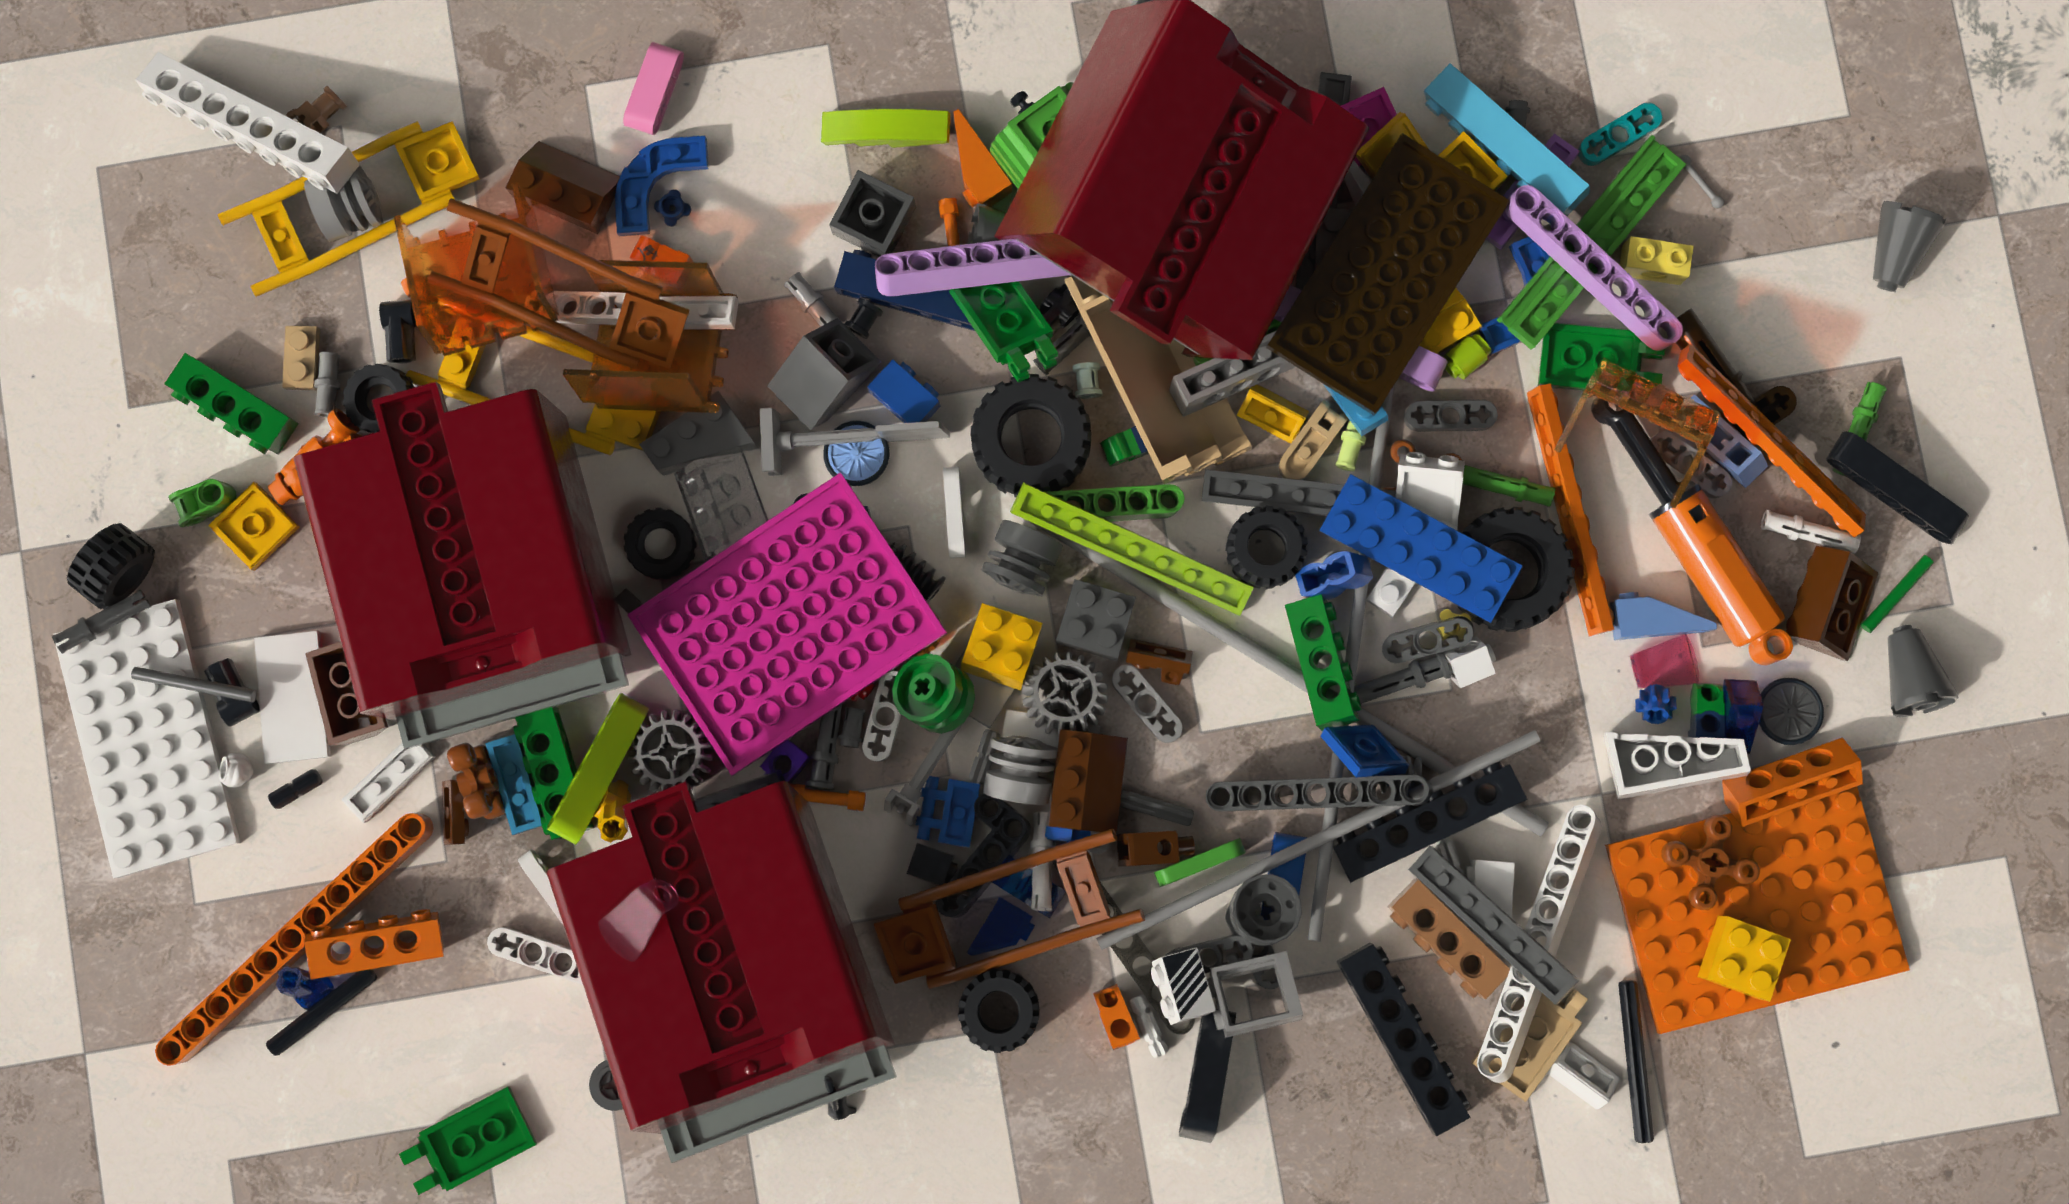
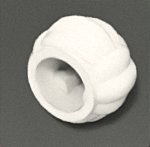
(235, 770)

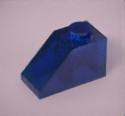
(1002, 928)

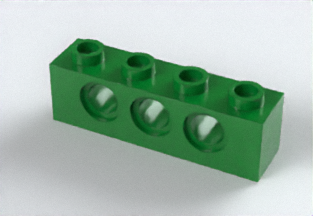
(192, 374)
(1303, 617)
(559, 753)

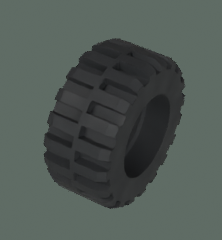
(1039, 395)
(1551, 559)

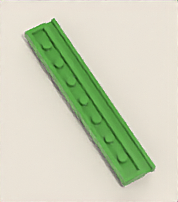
(1607, 224)

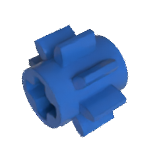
(1656, 704)

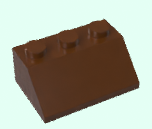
(565, 186)
(1831, 602)
(337, 698)
(1088, 781)

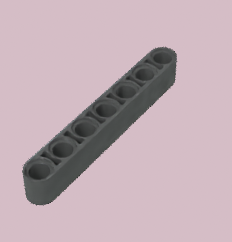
(1302, 793)

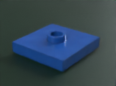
(1364, 750)

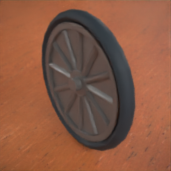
(1791, 711)

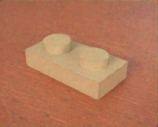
(301, 357)

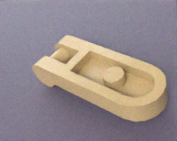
(1311, 443)

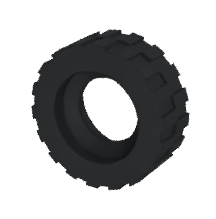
(359, 386)
(652, 520)

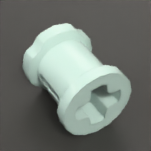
(1087, 380)

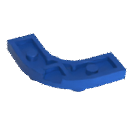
(645, 170)
(1529, 259)

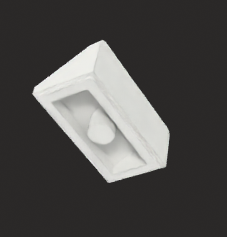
(1584, 1076)

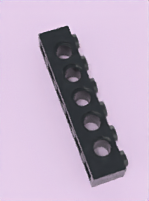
(1507, 794)
(1438, 1116)

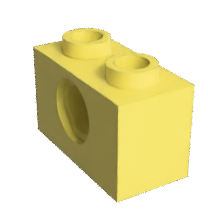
(1656, 260)

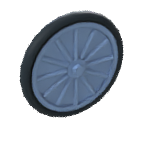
(860, 461)

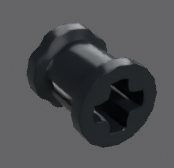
(863, 318)

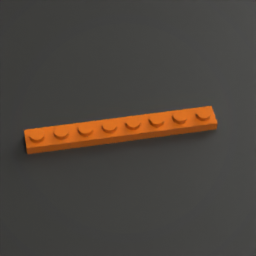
(1777, 446)
(1568, 503)

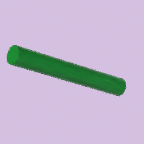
(1897, 593)

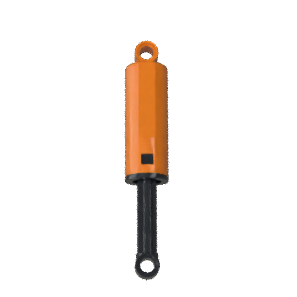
(1704, 547)

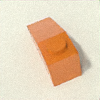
(981, 174)

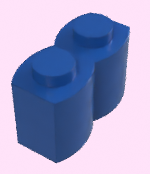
(1334, 575)

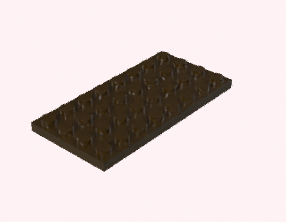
(1388, 274)

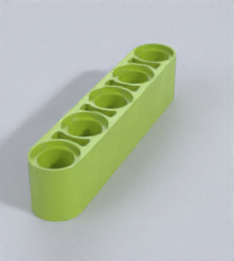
(598, 768)

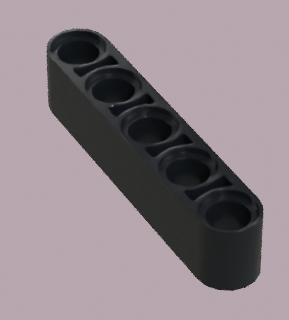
(1897, 487)

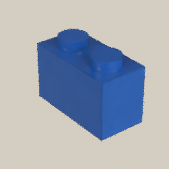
(904, 394)

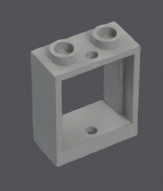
(1287, 986)

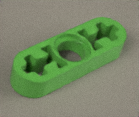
(1200, 862)

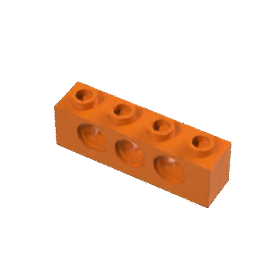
(1793, 782)
(326, 962)

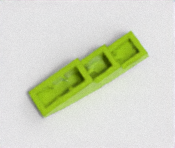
(886, 127)

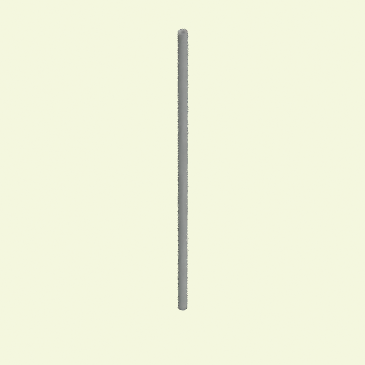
(1314, 841)

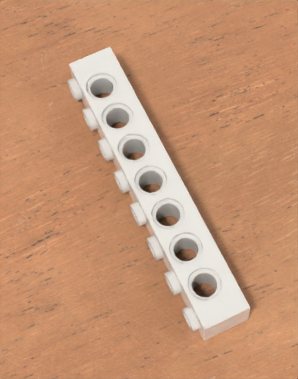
(247, 123)

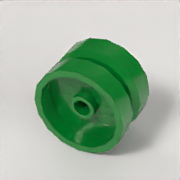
(933, 693)

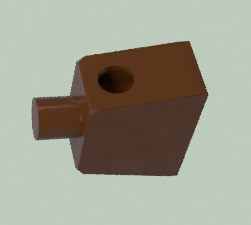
(1141, 848)

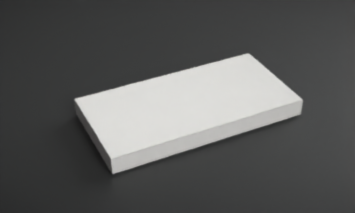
(288, 699)

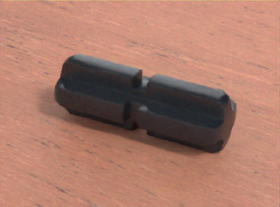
(290, 792)

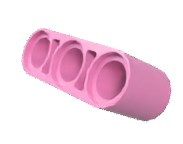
(653, 88)

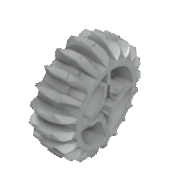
(1076, 687)
(669, 738)

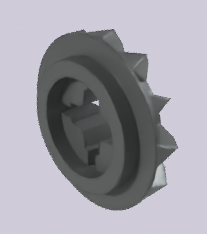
(602, 1096)

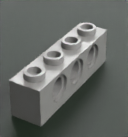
(1224, 377)

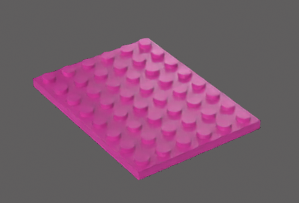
(786, 624)

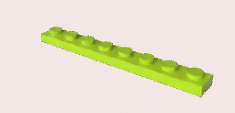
(1131, 549)

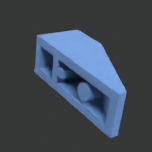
(1734, 452)
(1649, 617)

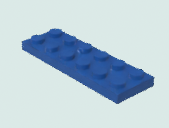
(1421, 548)

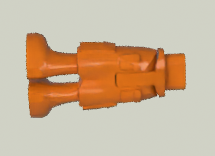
(287, 481)

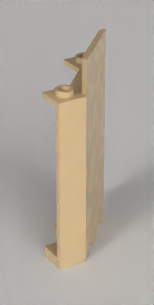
(1143, 377)

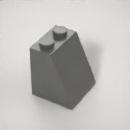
(823, 373)

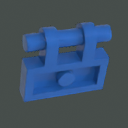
(958, 811)

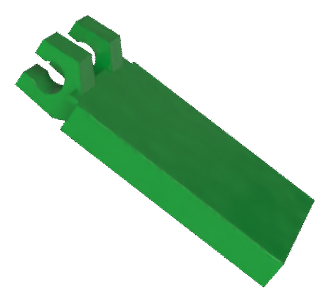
(1008, 325)
(1575, 351)
(471, 1141)

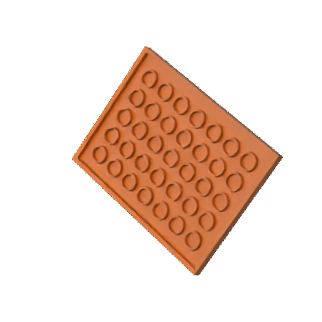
(1813, 886)

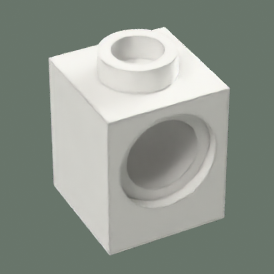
(1470, 662)

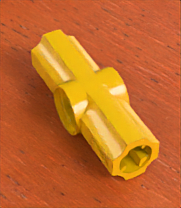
(610, 812)

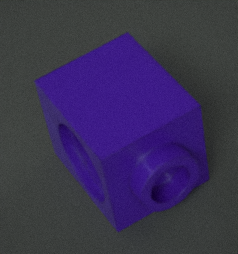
(797, 756)

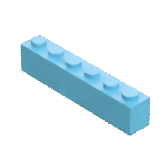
(1504, 139)

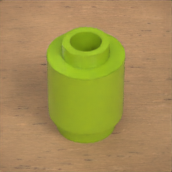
(1467, 356)

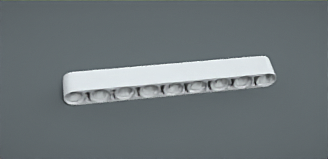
(1537, 927)

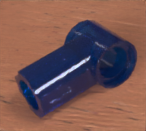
(297, 984)

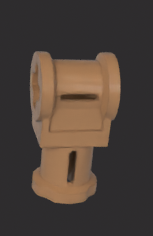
(317, 113)

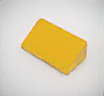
(1272, 413)

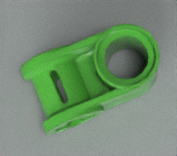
(197, 504)

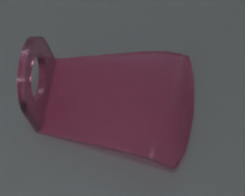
(1666, 664)
(635, 919)

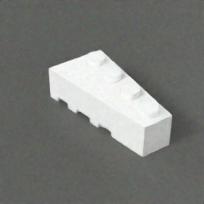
(1663, 763)

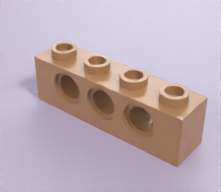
(1490, 968)

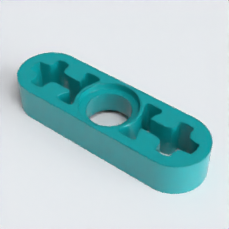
(1634, 115)

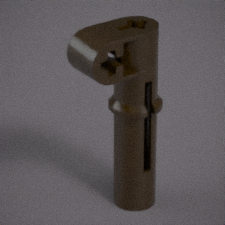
(1699, 337)

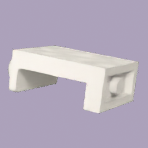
(1431, 485)

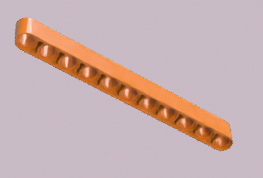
(281, 945)

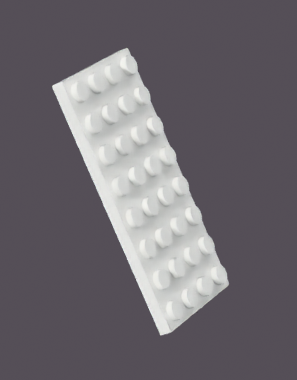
(147, 744)

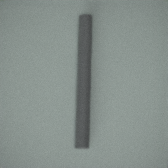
(193, 684)

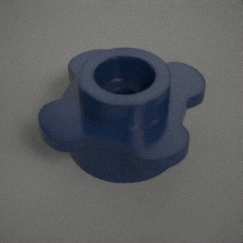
(663, 206)

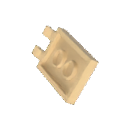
(1546, 1039)

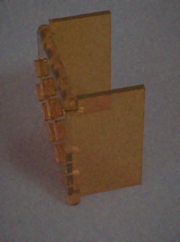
(451, 318)
(650, 386)
(1652, 402)

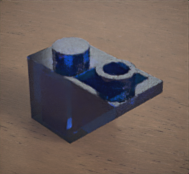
(1742, 710)

